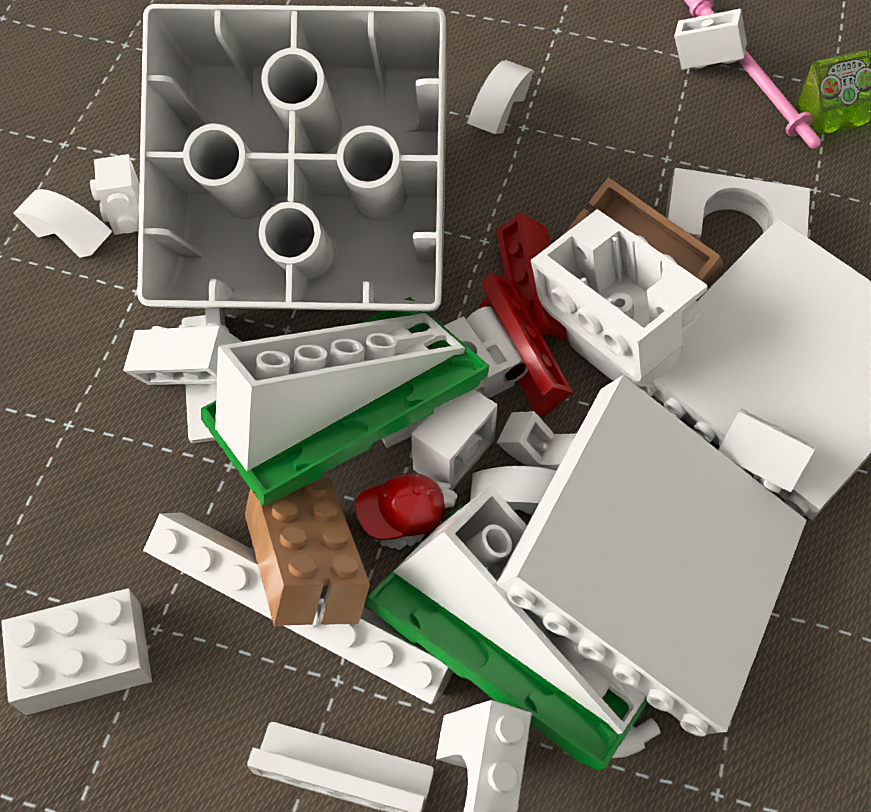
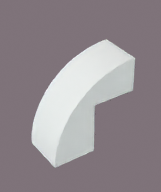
(502, 87)
(53, 213)
(533, 441)
(518, 485)

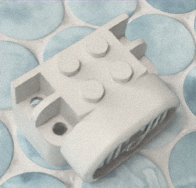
(617, 298)

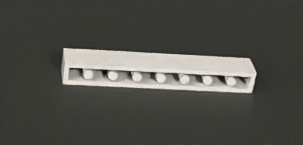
(235, 572)

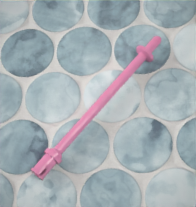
(798, 123)

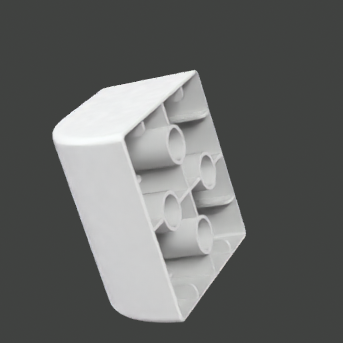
(292, 157)

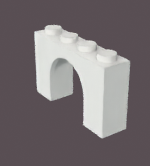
(699, 193)
(492, 746)

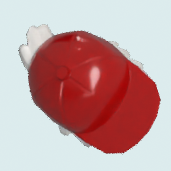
(403, 509)

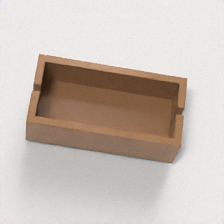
(656, 230)
(300, 549)

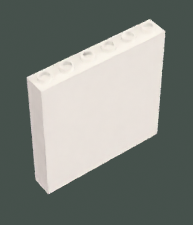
(790, 345)
(656, 558)

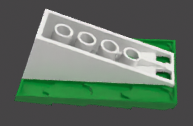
(327, 394)
(454, 609)

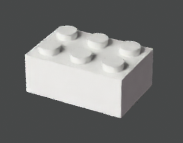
(75, 652)

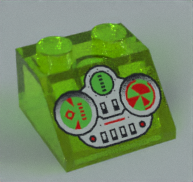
(838, 92)

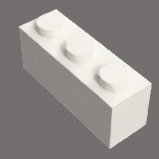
(177, 354)

